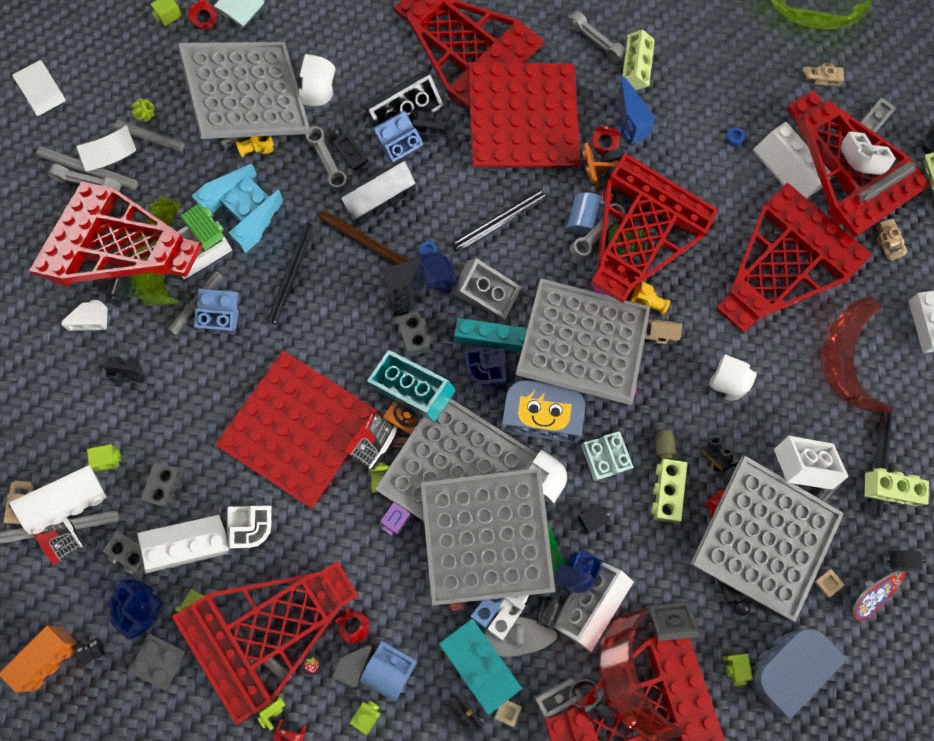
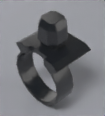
(599, 708)

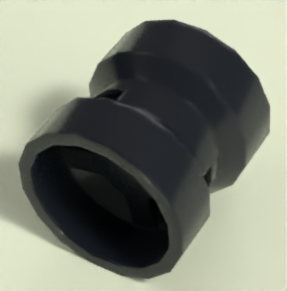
(89, 651)

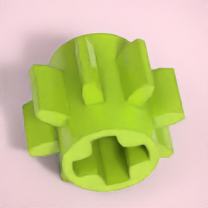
(142, 110)

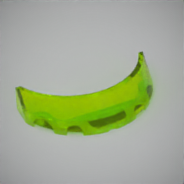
(819, 19)
(150, 286)

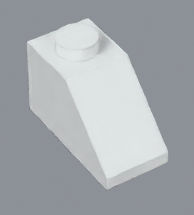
(87, 317)

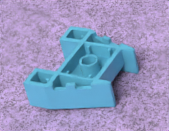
(244, 201)

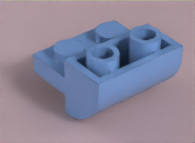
(397, 137)
(585, 213)
(216, 309)
(388, 671)

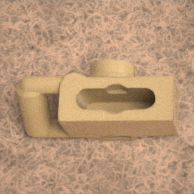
(825, 74)
(890, 239)
(665, 330)
(10, 516)

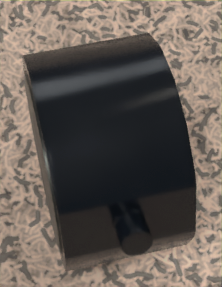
(906, 560)

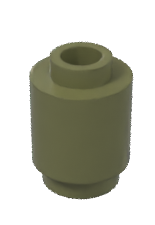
(665, 445)

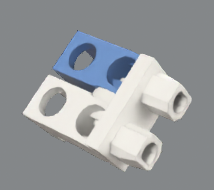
(508, 609)

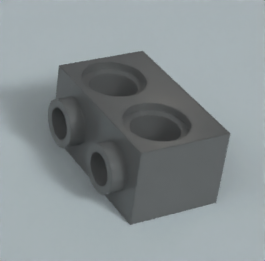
(410, 334)
(156, 484)
(130, 549)

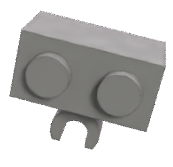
(557, 698)

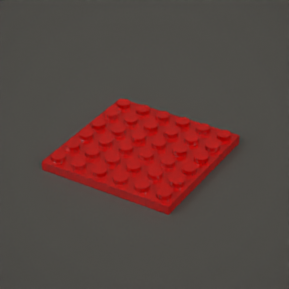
(523, 115)
(295, 429)

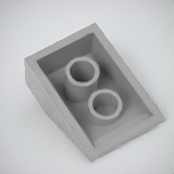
(486, 288)

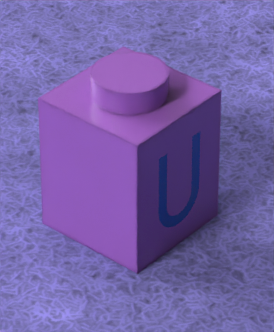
(395, 519)

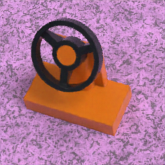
(403, 416)

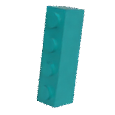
(489, 335)

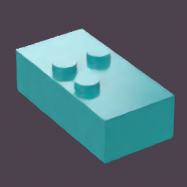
(411, 384)
(480, 666)

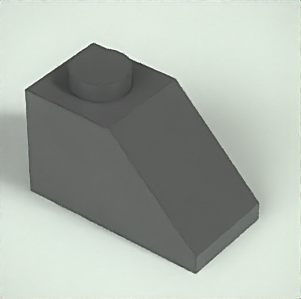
(351, 667)

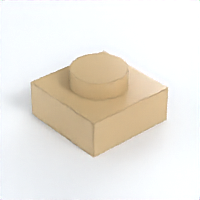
(829, 583)
(508, 713)

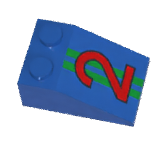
(634, 115)

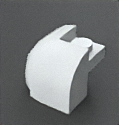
(316, 80)
(864, 156)
(732, 378)
(553, 475)
(247, 526)

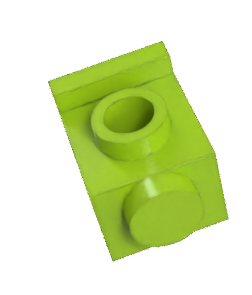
(738, 669)

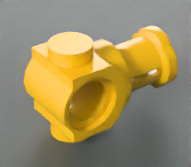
(256, 145)
(645, 295)

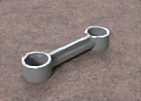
(578, 23)
(326, 159)
(62, 175)
(594, 234)

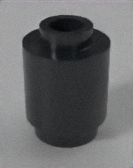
(120, 289)
(548, 612)

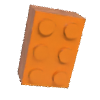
(39, 659)

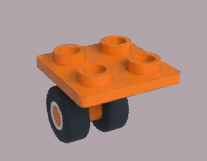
(594, 168)

